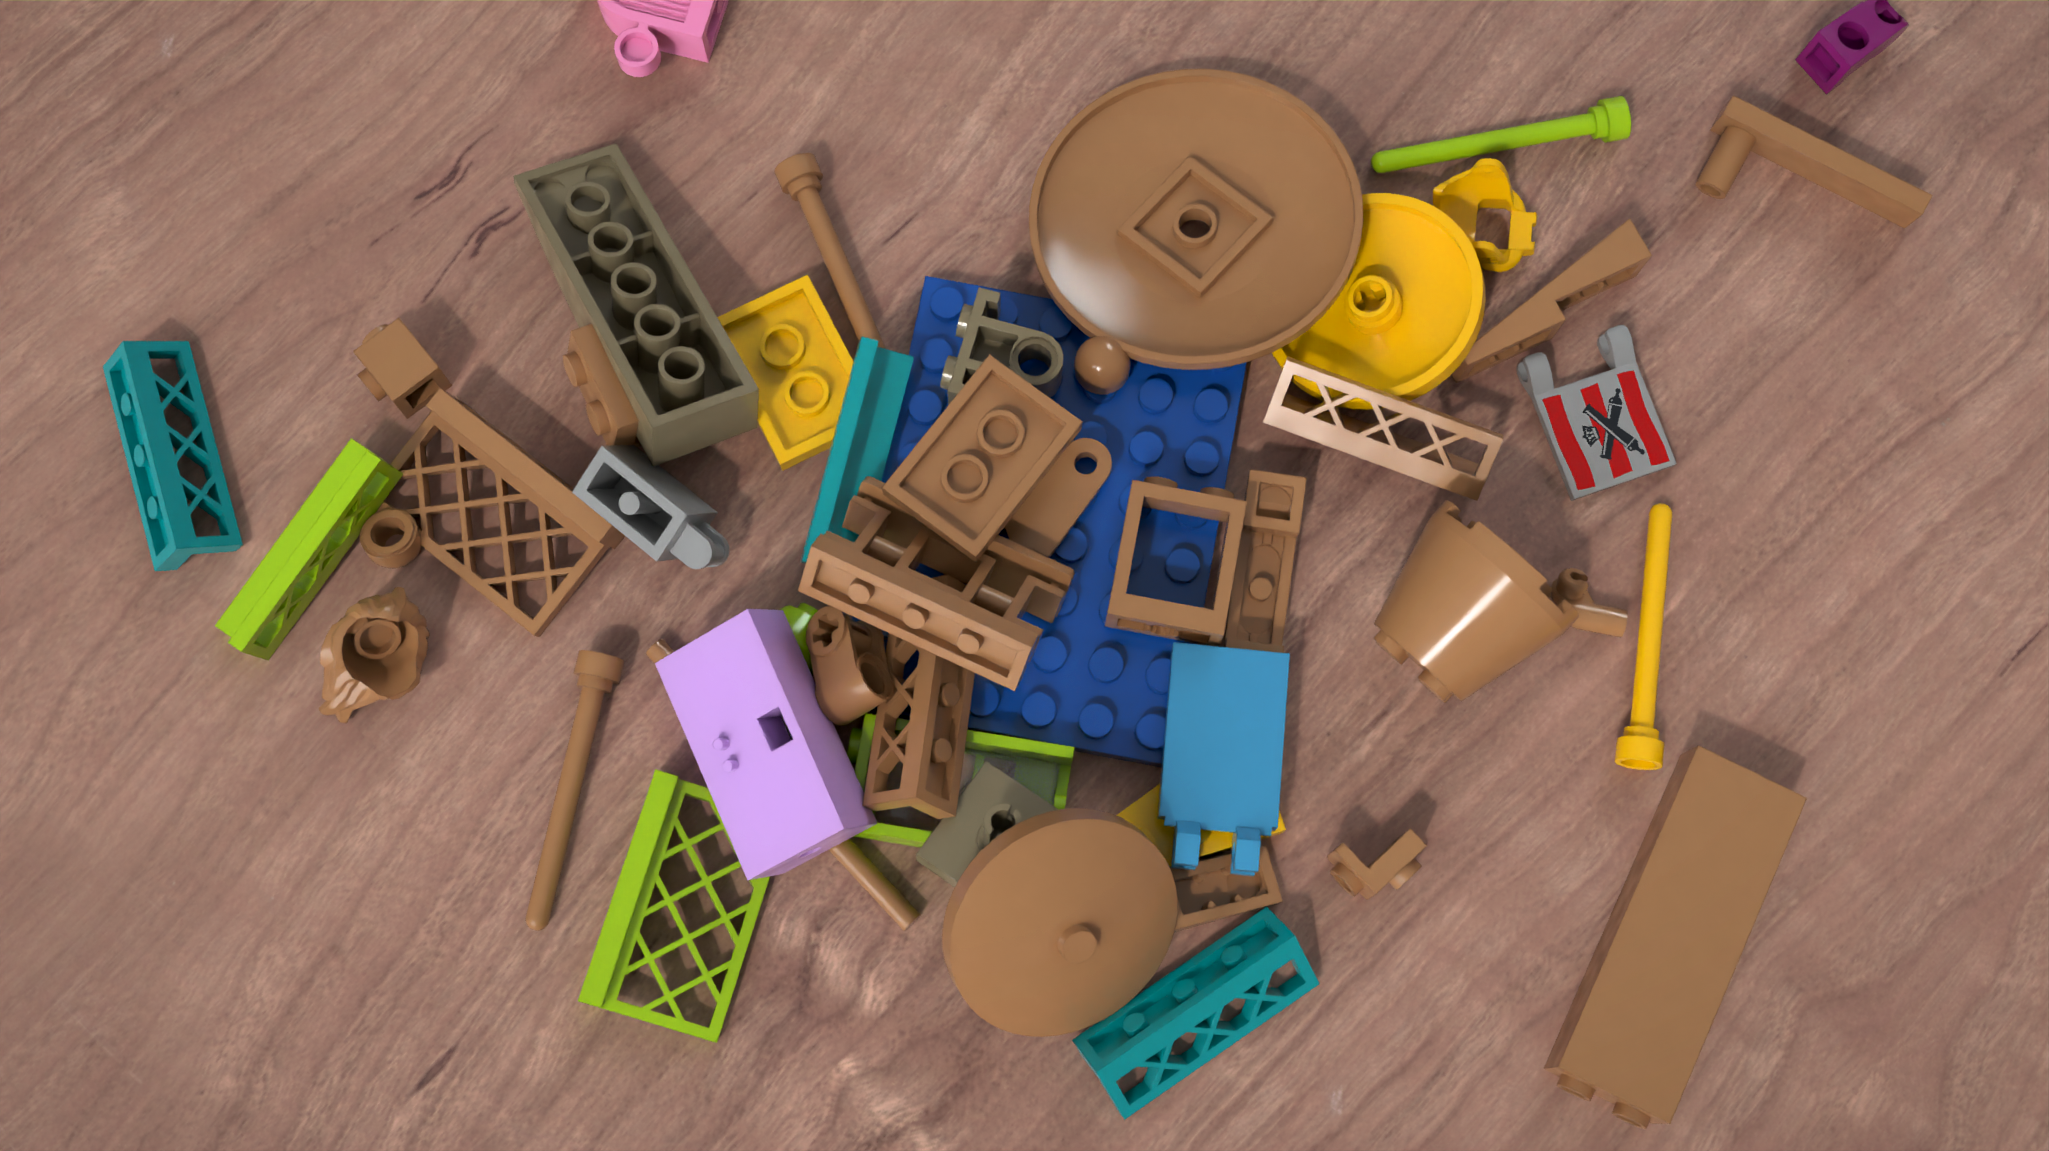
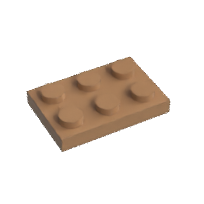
(982, 458)

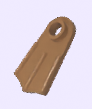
(1060, 498)

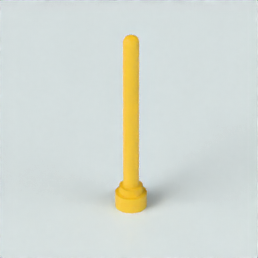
(1640, 742)

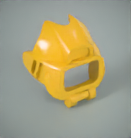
(1488, 187)

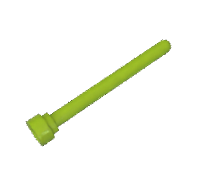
(1606, 120)

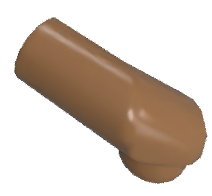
(1593, 617)

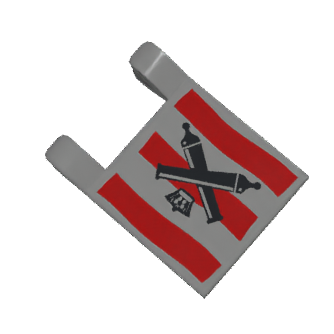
(1601, 425)

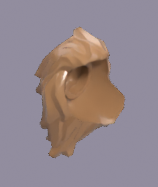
(373, 653)

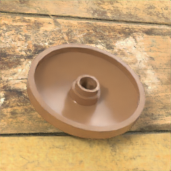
(1059, 922)

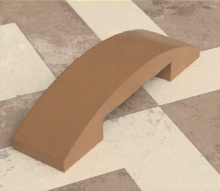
(1265, 561)

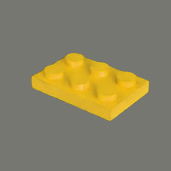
(796, 366)

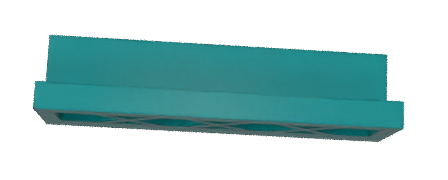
(860, 436)
(151, 457)
(1193, 1002)

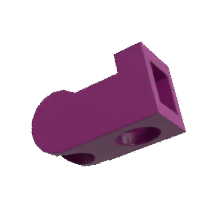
(1850, 42)

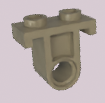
(1004, 341)

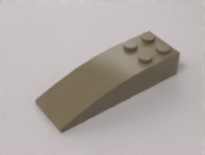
(642, 301)

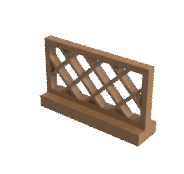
(525, 474)

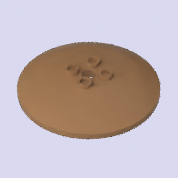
(1211, 151)

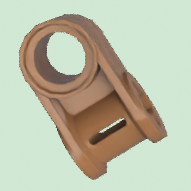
(847, 665)

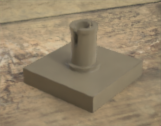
(983, 812)

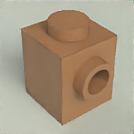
(399, 368)

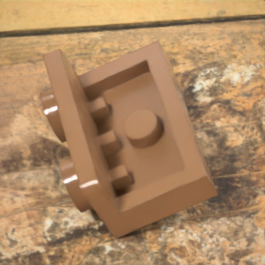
(605, 397)

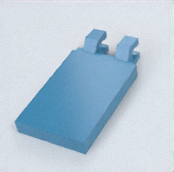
(1223, 749)

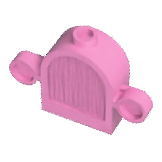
(667, 26)

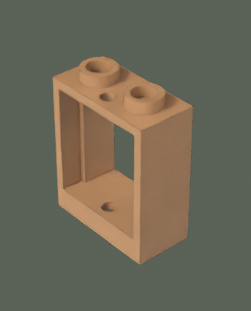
(1165, 617)

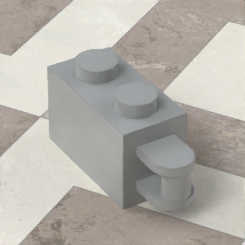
(651, 508)

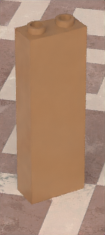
(1674, 938)

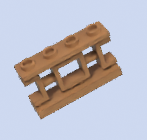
(970, 628)

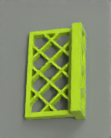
(630, 906)

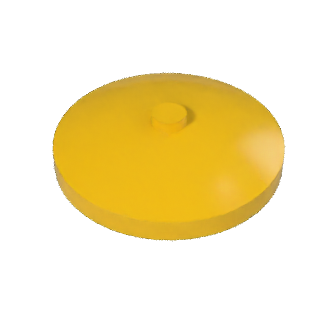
(1405, 307)

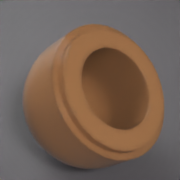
(1101, 365)
(380, 528)

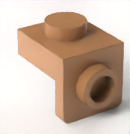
(1392, 866)

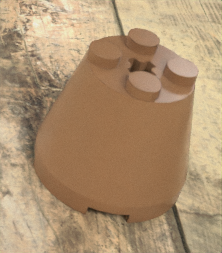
(1467, 608)

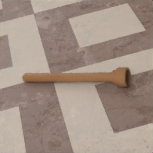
(801, 179)
(596, 677)

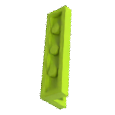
(308, 551)

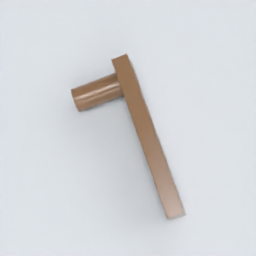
(1752, 129)

